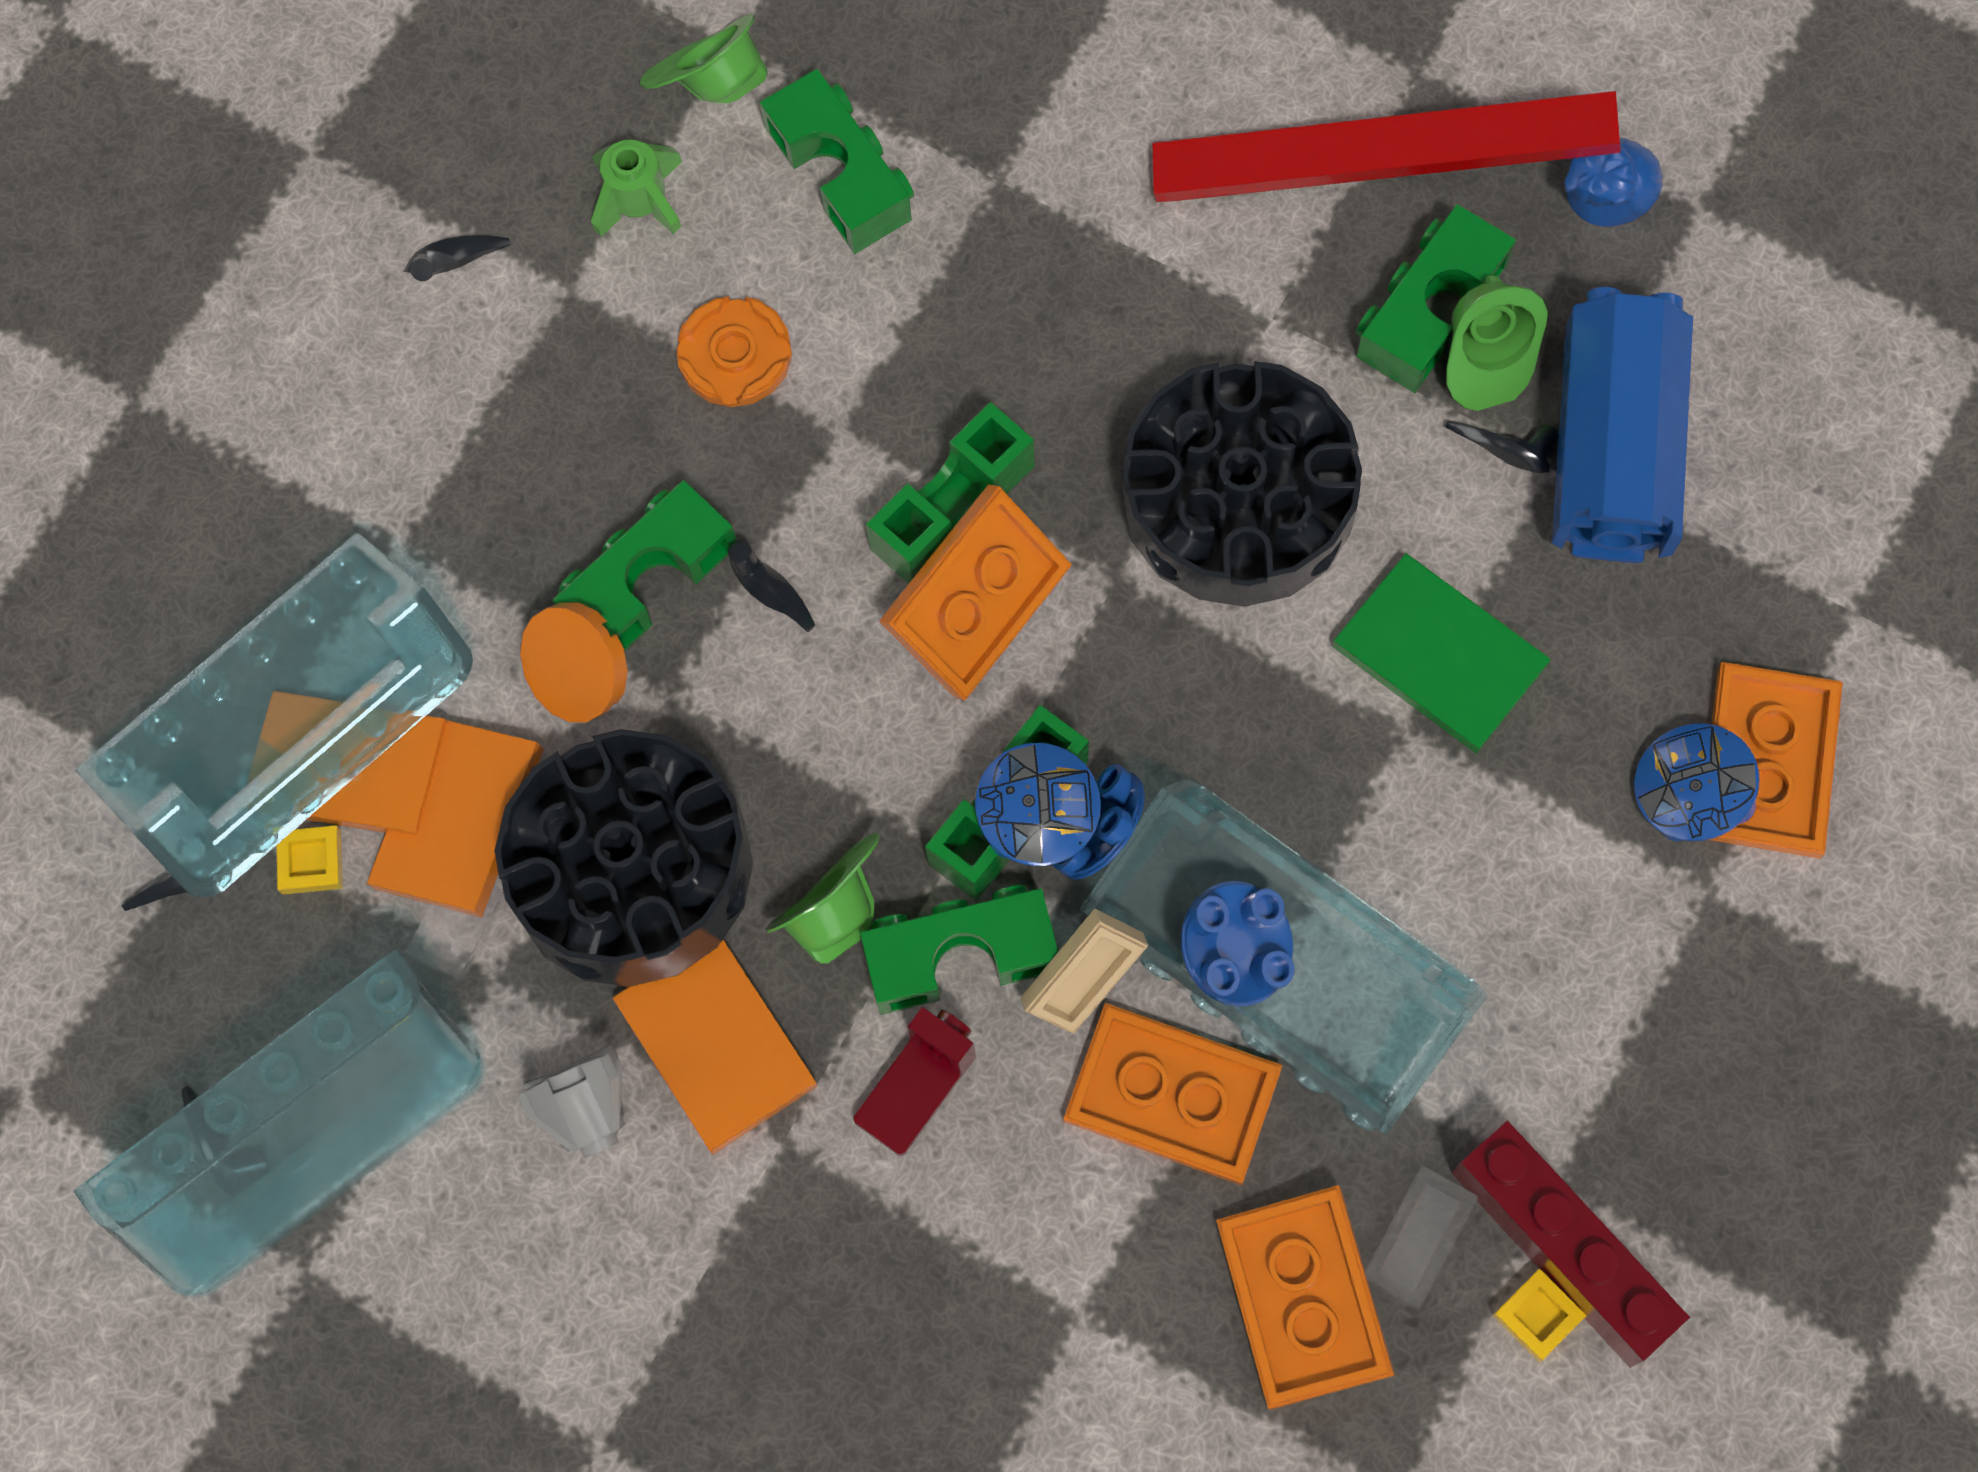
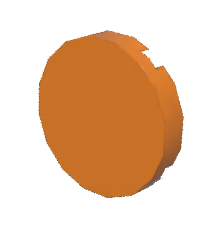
(737, 370)
(573, 662)

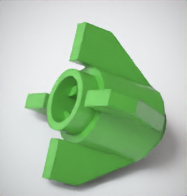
(634, 183)

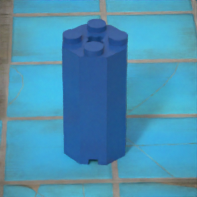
(1623, 426)

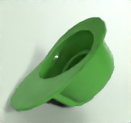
(715, 67)
(1494, 343)
(835, 909)

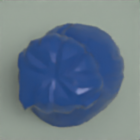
(1614, 186)

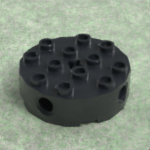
(1189, 472)
(678, 846)

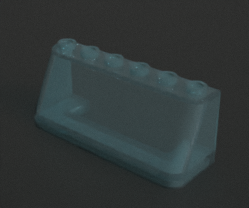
(280, 717)
(1366, 997)
(287, 1130)

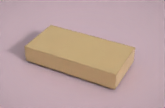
(1084, 971)

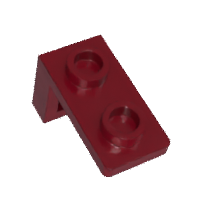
(917, 1080)

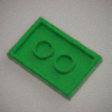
(1441, 653)

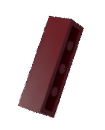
(1570, 1245)

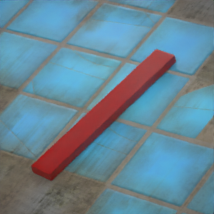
(1387, 147)

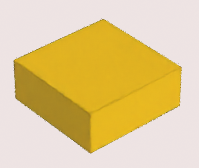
(310, 860)
(1539, 1315)

